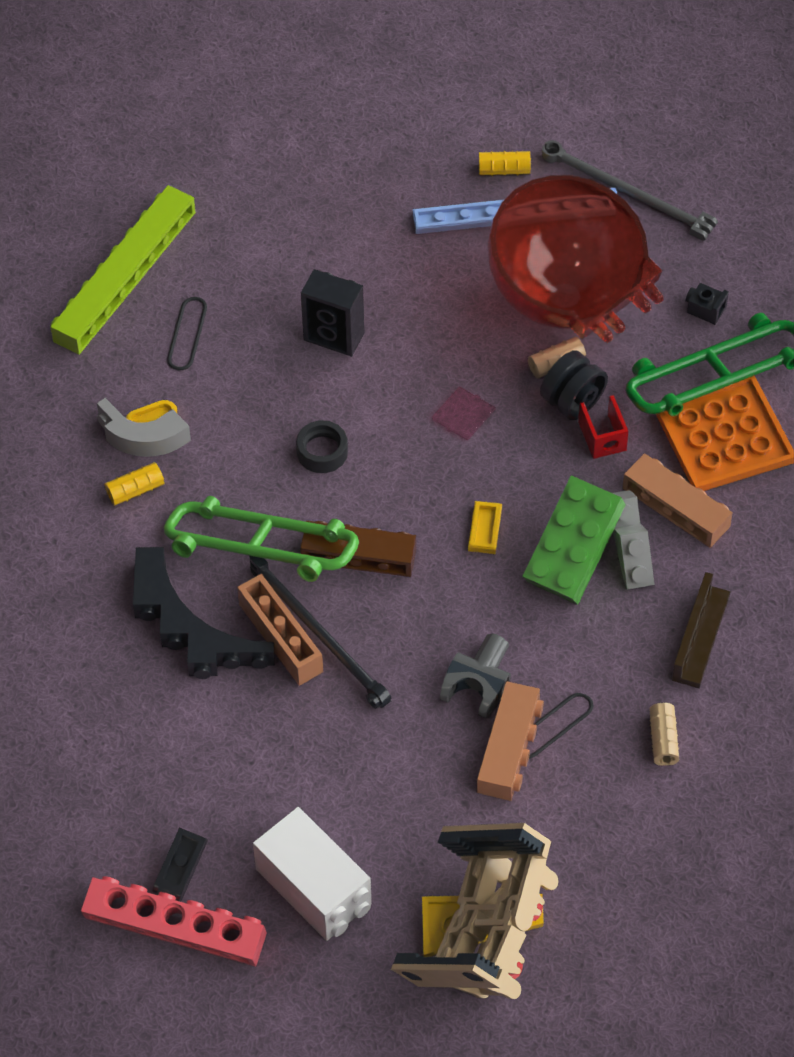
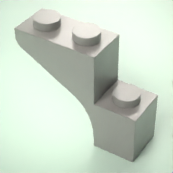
(633, 545)

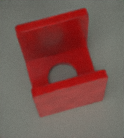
(596, 442)

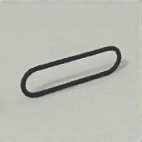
(177, 330)
(568, 727)

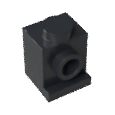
(706, 303)

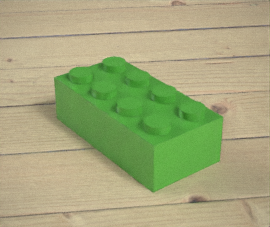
(574, 540)

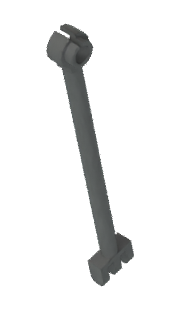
(699, 226)

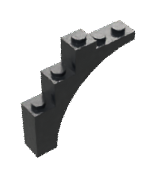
(180, 628)

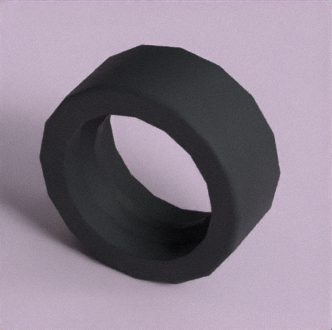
(327, 463)

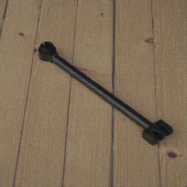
(377, 694)

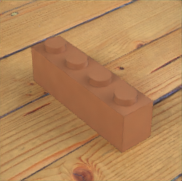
(677, 500)
(279, 626)
(509, 741)

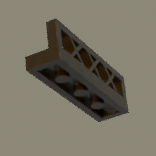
(700, 633)

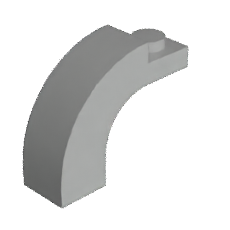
(145, 438)

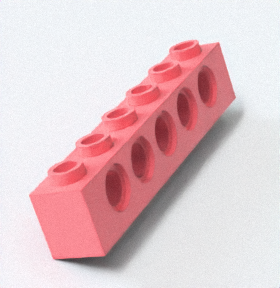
(243, 949)

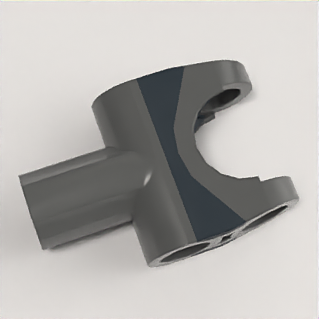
(479, 674)

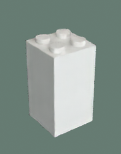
(313, 874)

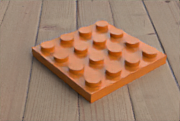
(727, 436)

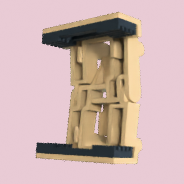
(483, 911)

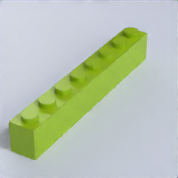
(122, 269)

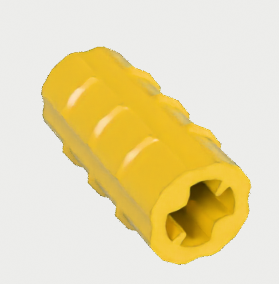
(504, 163)
(134, 483)

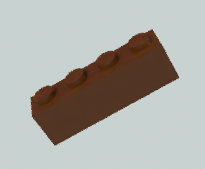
(376, 552)

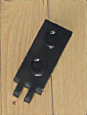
(180, 864)

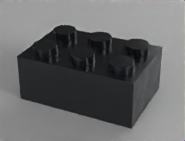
(332, 312)

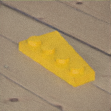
(437, 915)

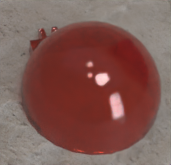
(571, 255)

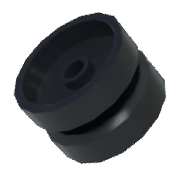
(573, 382)

